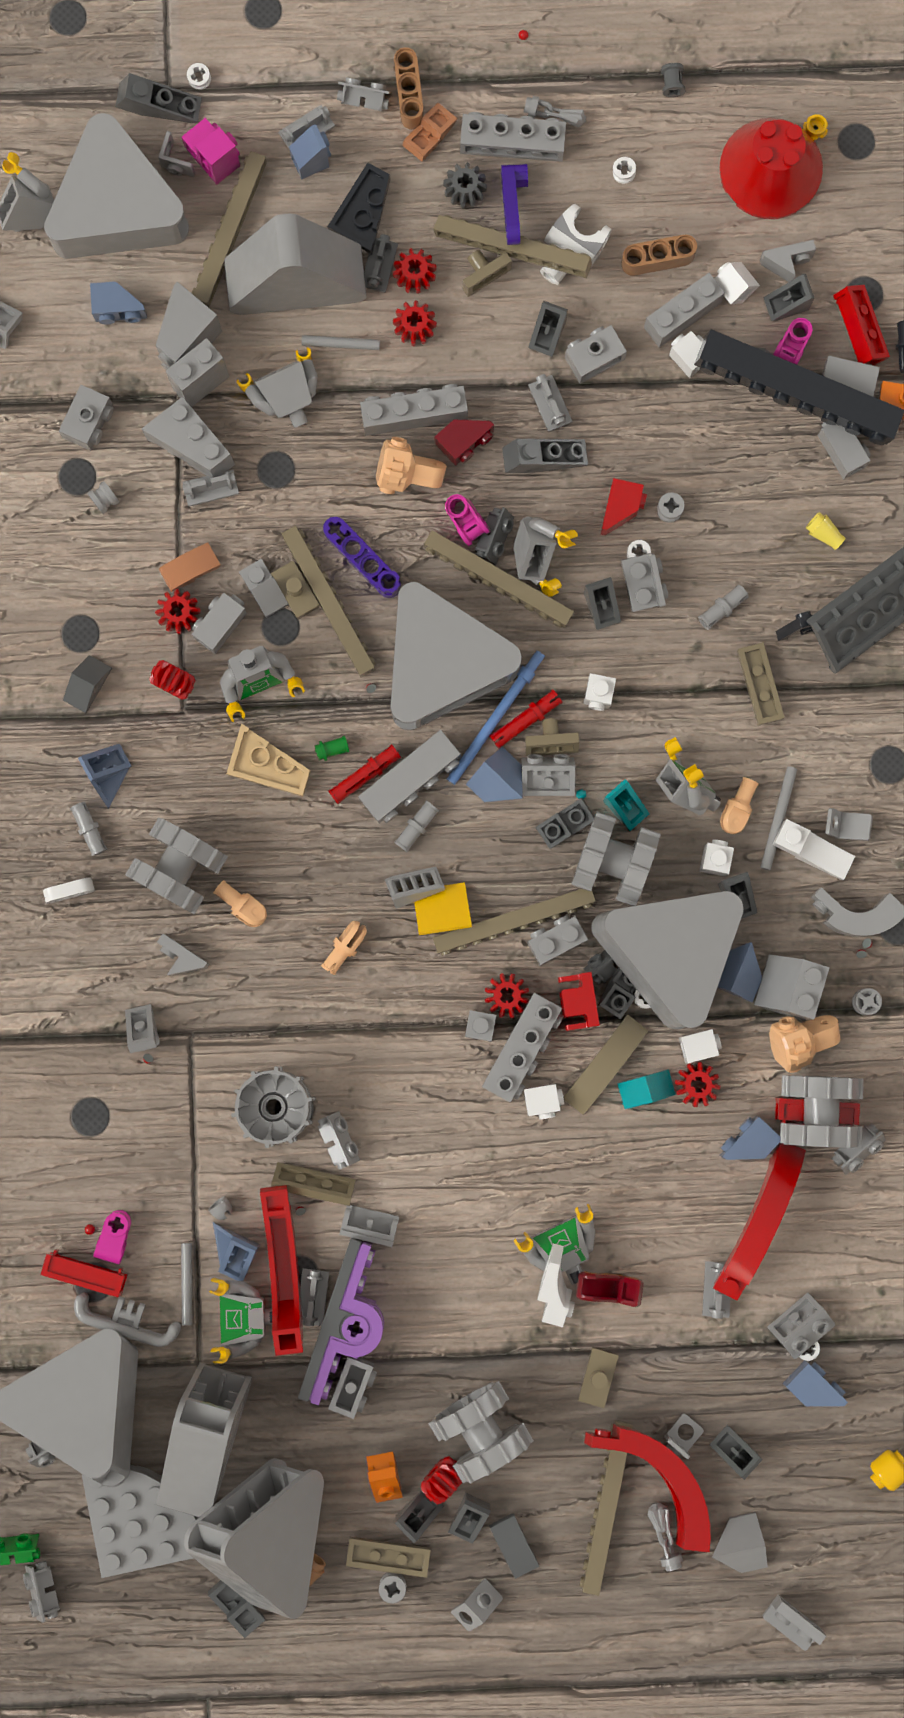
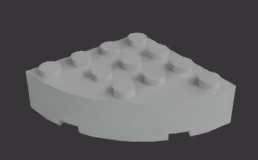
(131, 1528)

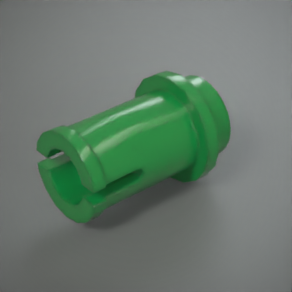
(331, 748)

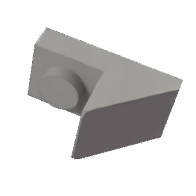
(781, 259)
(263, 588)
(187, 960)
(141, 1029)

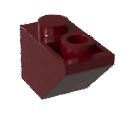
(462, 437)

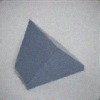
(106, 770)
(498, 778)
(741, 973)
(234, 1252)

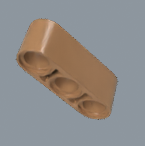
(408, 77)
(668, 246)

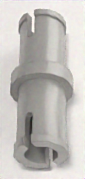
(723, 607)
(416, 826)
(88, 828)

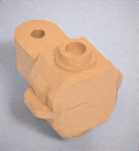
(400, 468)
(797, 1042)

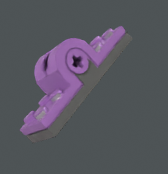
(337, 1327)

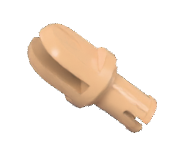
(738, 809)
(243, 906)
(345, 946)

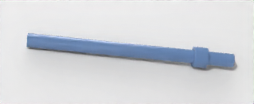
(525, 676)

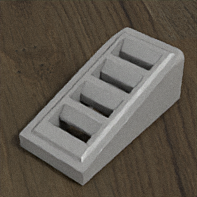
(409, 896)

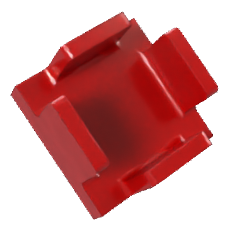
(579, 1001)

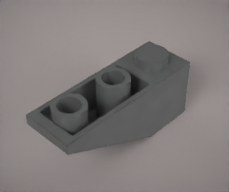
(157, 100)
(544, 455)

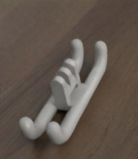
(124, 1322)

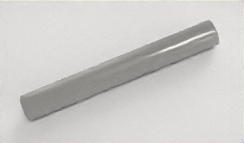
(340, 342)
(186, 1283)

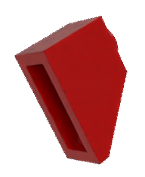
(622, 504)

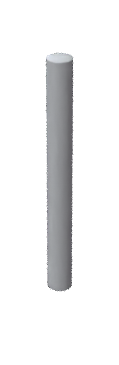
(778, 817)

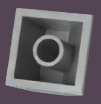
(185, 326)
(791, 987)

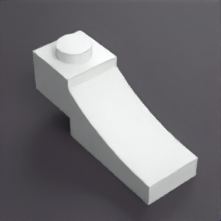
(813, 849)
(554, 1291)

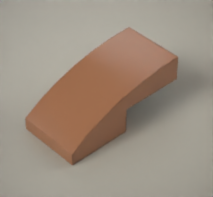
(430, 132)
(189, 566)

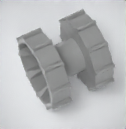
(616, 859)
(176, 865)
(252, 1106)
(821, 1111)
(487, 1443)

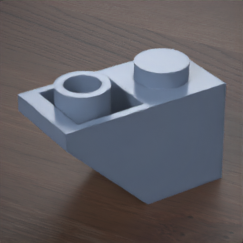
(310, 152)
(114, 303)
(753, 1142)
(811, 1387)

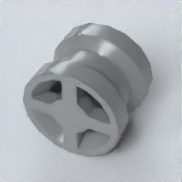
(103, 497)
(670, 513)
(870, 998)
(393, 1582)

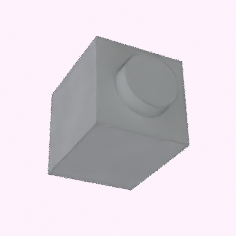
(480, 1026)

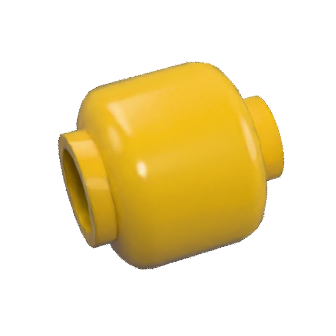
(888, 1470)

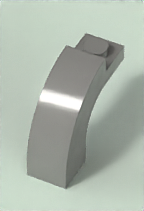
(877, 920)

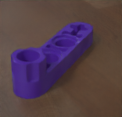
(512, 177)
(362, 557)

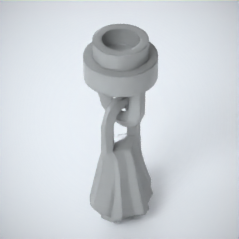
(573, 116)
(659, 1517)

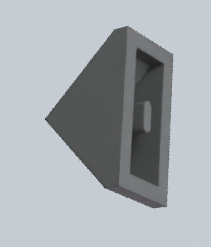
(790, 299)
(548, 328)
(602, 603)
(86, 683)
(742, 888)
(736, 1452)
(417, 1516)
(470, 1518)

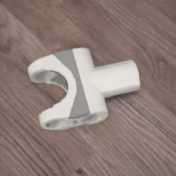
(567, 237)

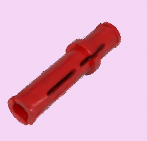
(524, 720)
(364, 774)

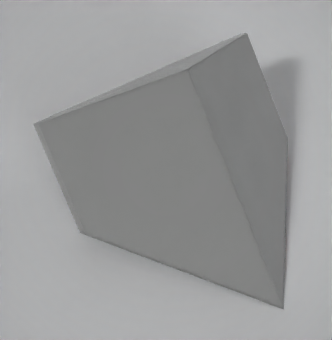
(742, 1544)

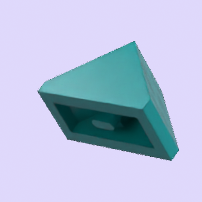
(626, 805)
(646, 1089)

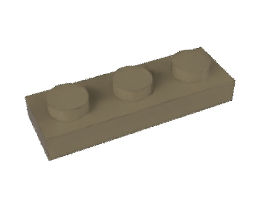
(760, 684)
(314, 1183)
(388, 1557)

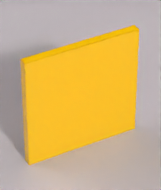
(444, 910)

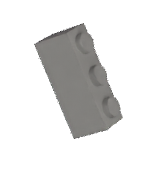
(684, 310)

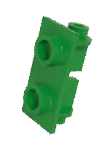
(21, 1546)

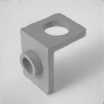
(173, 165)
(849, 825)
(678, 1445)
(478, 1605)

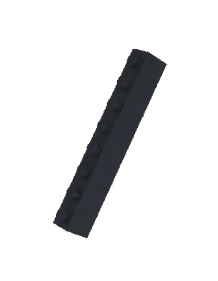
(798, 387)

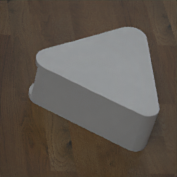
(112, 198)
(293, 267)
(443, 658)
(673, 951)
(80, 1406)
(202, 1439)
(263, 1537)

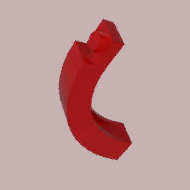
(763, 1221)
(284, 1271)
(690, 1506)

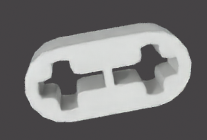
(68, 890)

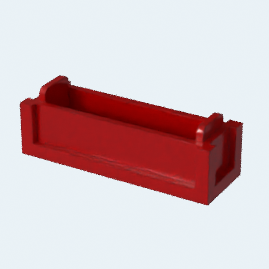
(862, 325)
(794, 1111)
(84, 1274)

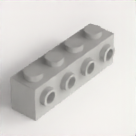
(512, 137)
(414, 410)
(409, 777)
(522, 1047)

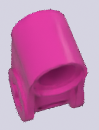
(792, 347)
(469, 522)
(111, 1241)

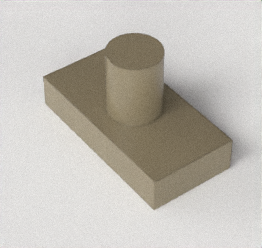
(484, 271)
(295, 590)
(551, 741)
(598, 1377)

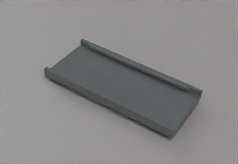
(861, 614)

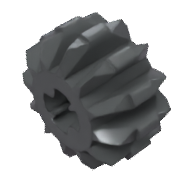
(474, 188)

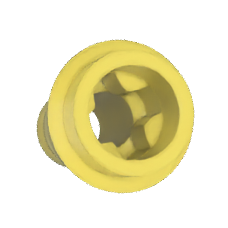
(824, 530)

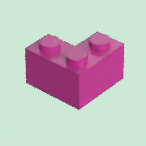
(212, 149)

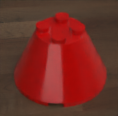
(771, 168)

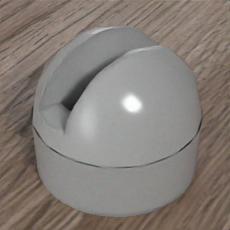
(219, 1207)

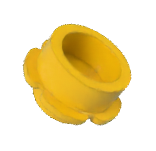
(820, 122)

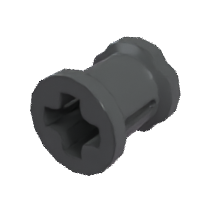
(673, 79)

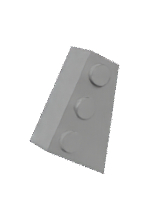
(189, 438)

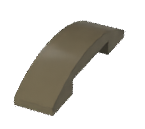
(605, 1064)

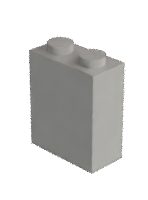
(198, 373)

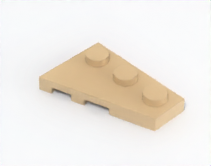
(266, 765)

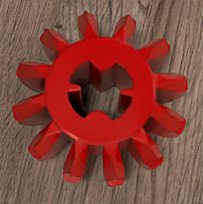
(414, 280)
(405, 319)
(168, 611)
(172, 679)
(497, 995)
(704, 1078)
(441, 1481)

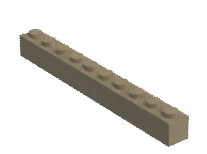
(230, 227)
(528, 250)
(499, 579)
(326, 597)
(508, 922)
(604, 1519)

